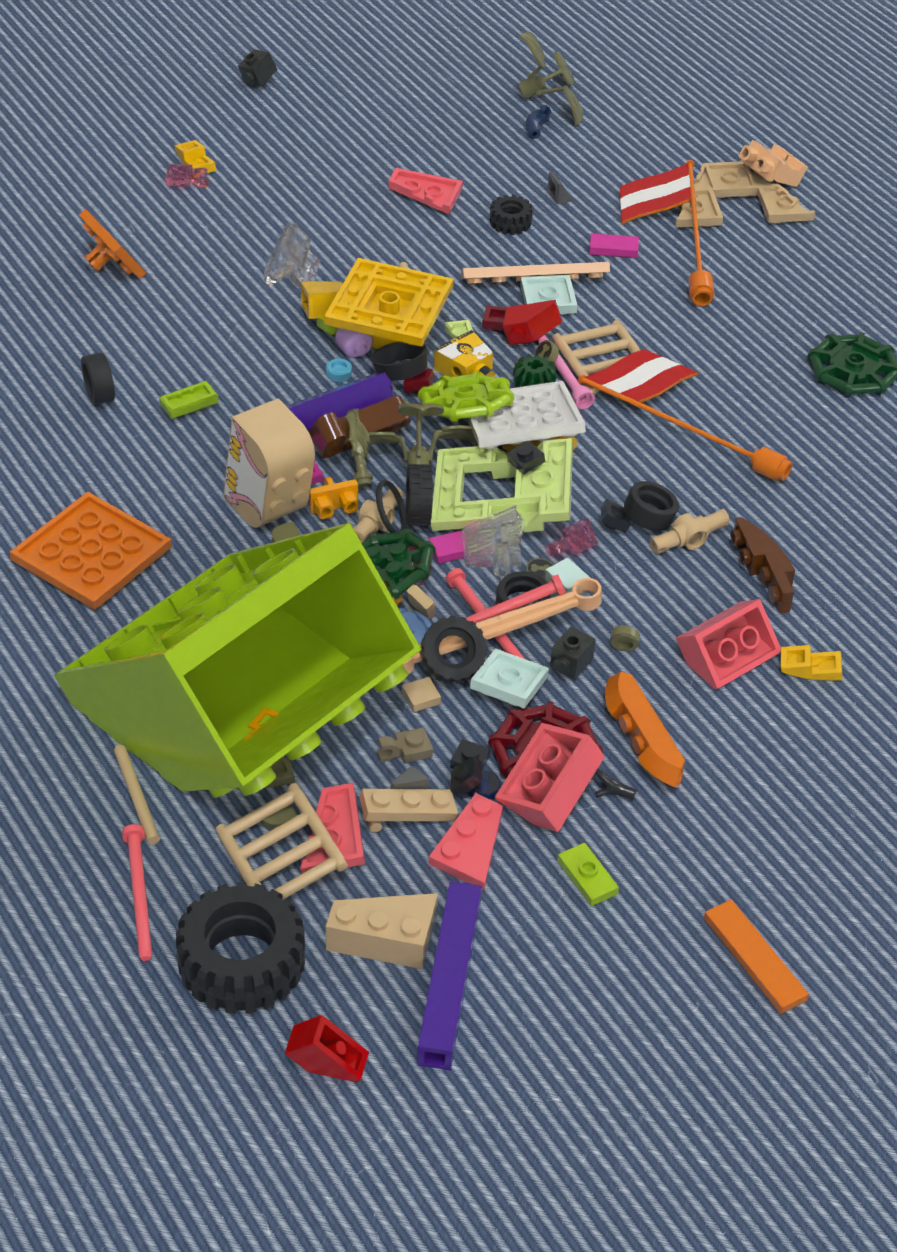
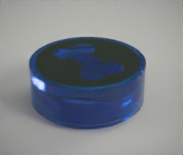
(489, 786)

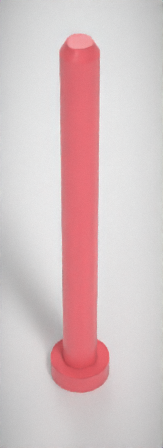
(457, 578)
(520, 600)
(133, 836)

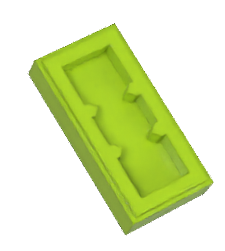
(188, 399)
(588, 874)

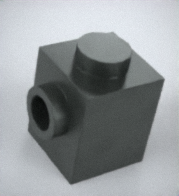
(257, 67)
(572, 653)

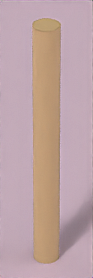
(136, 794)

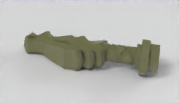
(359, 439)

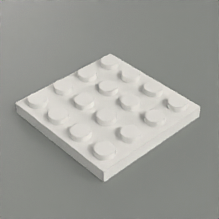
(535, 414)

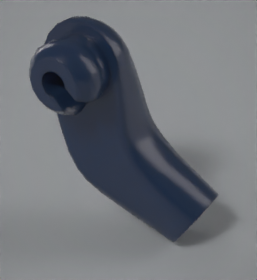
(536, 119)

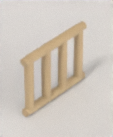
(573, 357)
(307, 817)

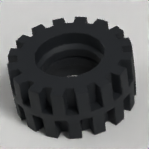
(511, 214)

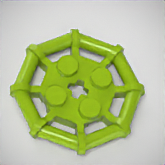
(468, 395)

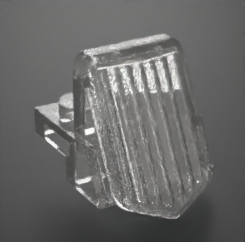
(291, 258)
(494, 542)

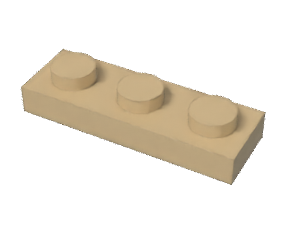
(408, 805)

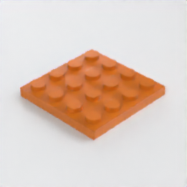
(91, 550)

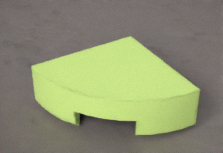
(457, 328)

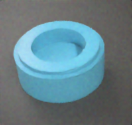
(338, 370)

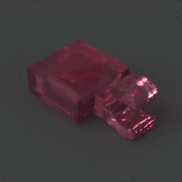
(183, 175)
(576, 539)

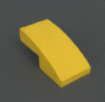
(194, 154)
(816, 666)

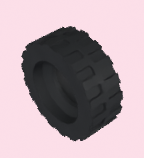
(419, 494)
(457, 627)

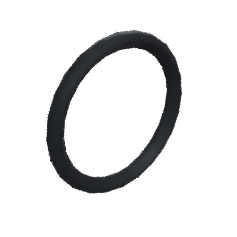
(379, 502)

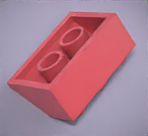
(730, 643)
(550, 776)

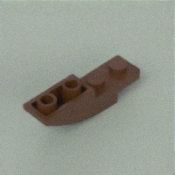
(767, 560)

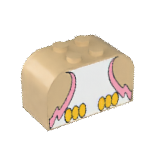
(268, 463)

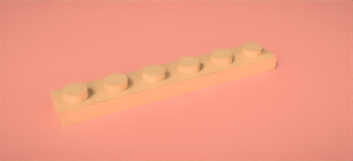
(499, 274)

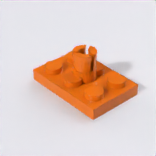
(108, 248)

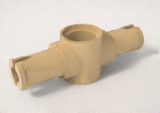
(369, 516)
(689, 531)

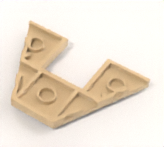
(734, 180)

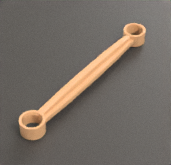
(525, 616)

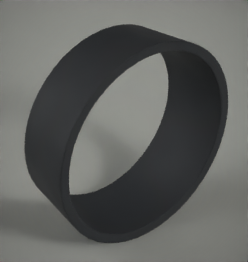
(400, 351)

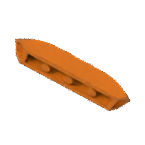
(648, 734)

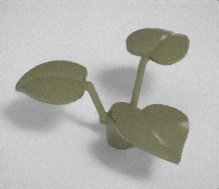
(535, 84)
(419, 454)

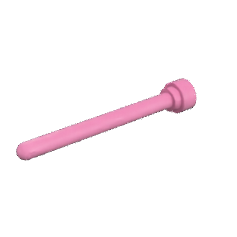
(581, 394)

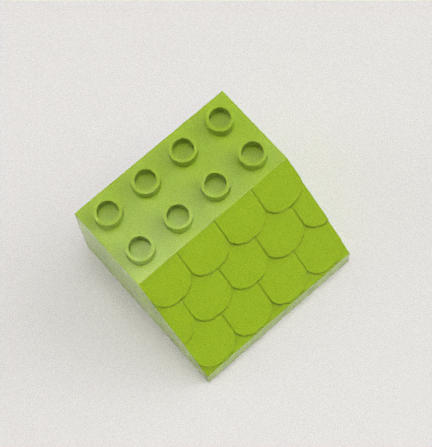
(264, 627)

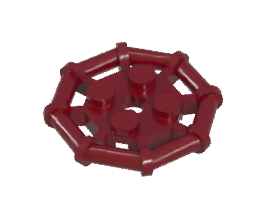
(524, 720)

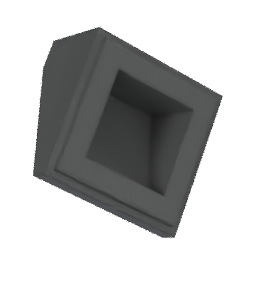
(557, 190)
(411, 779)

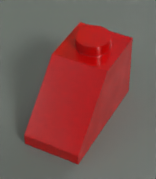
(530, 321)
(326, 1050)

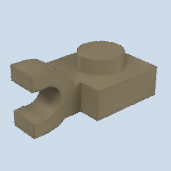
(408, 745)

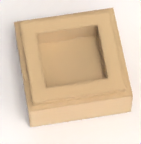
(421, 601)
(421, 694)

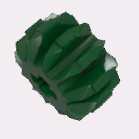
(534, 371)

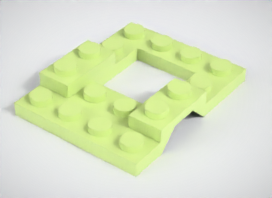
(539, 494)

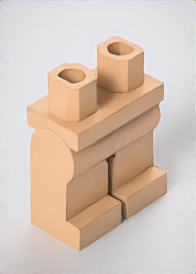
(774, 163)

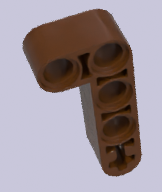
(332, 433)

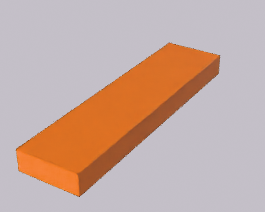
(756, 956)

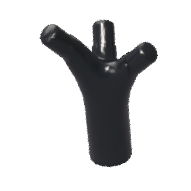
(614, 787)

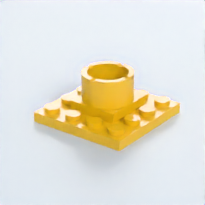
(388, 302)

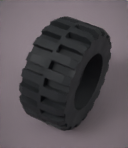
(249, 981)

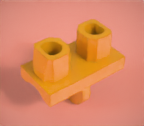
(332, 496)

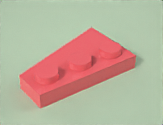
(426, 188)
(340, 816)
(470, 842)

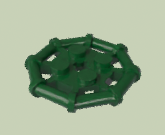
(843, 359)
(398, 560)

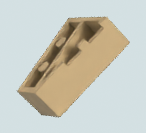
(383, 928)

